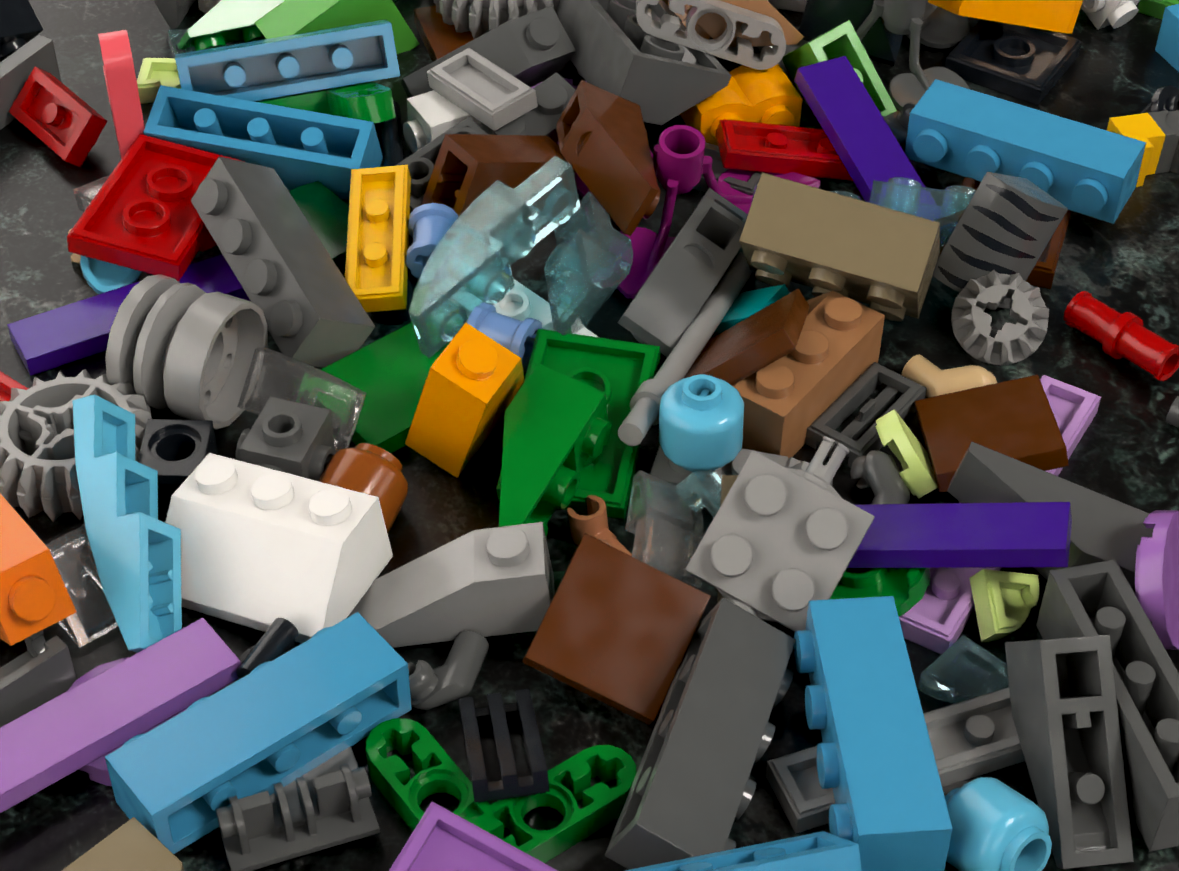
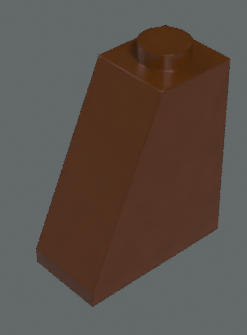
(475, 161)

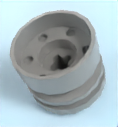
(185, 348)

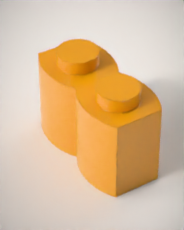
(750, 97)

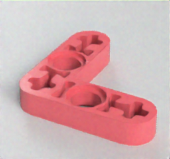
(121, 88)

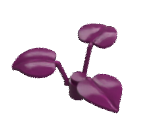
(679, 167)

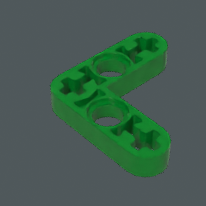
(357, 101)
(439, 774)

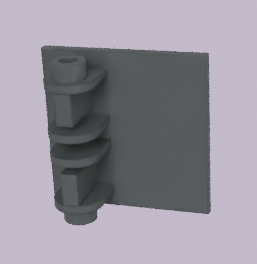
(303, 817)

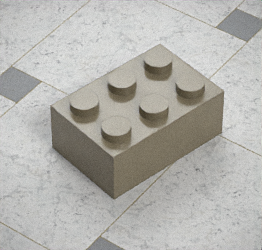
(840, 246)

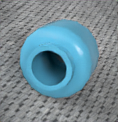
(701, 423)
(996, 829)

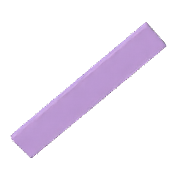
(948, 600)

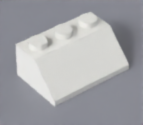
(275, 546)

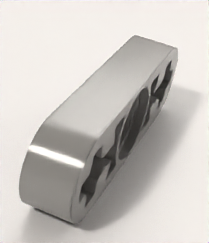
(743, 54)

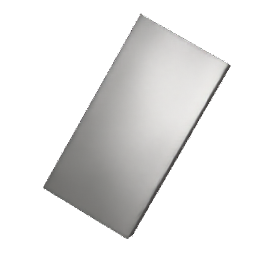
(482, 89)

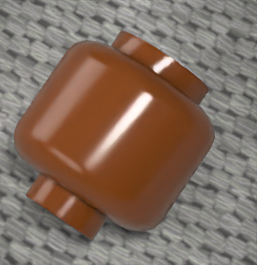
(371, 472)

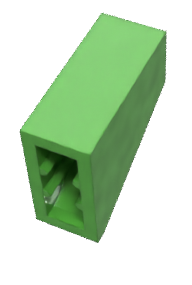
(306, 16)

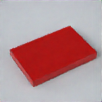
(145, 210)

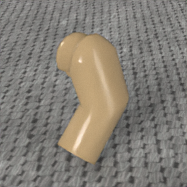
(945, 381)

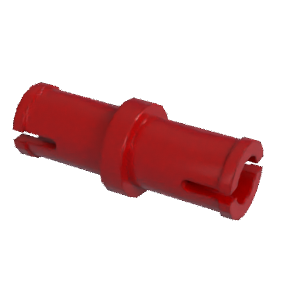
(1122, 335)

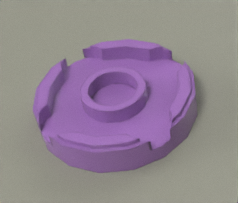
(1159, 575)

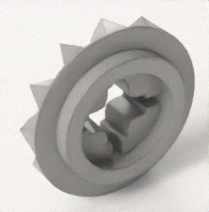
(1014, 341)

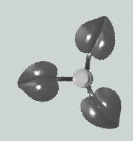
(921, 24)

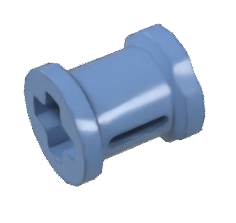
(427, 227)
(509, 332)

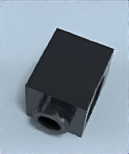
(175, 452)

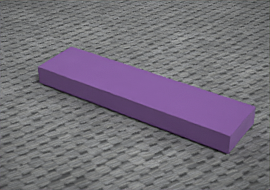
(111, 709)

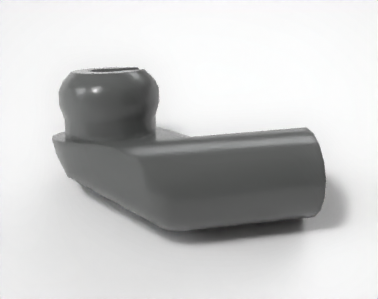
(881, 475)
(453, 679)

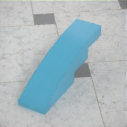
(131, 548)

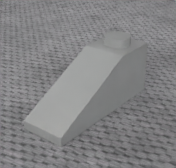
(479, 583)

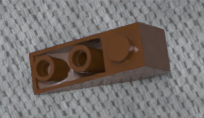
(610, 153)

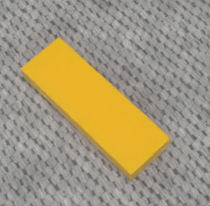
(378, 237)

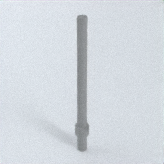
(646, 400)

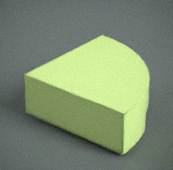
(156, 73)
(914, 458)
(1002, 601)

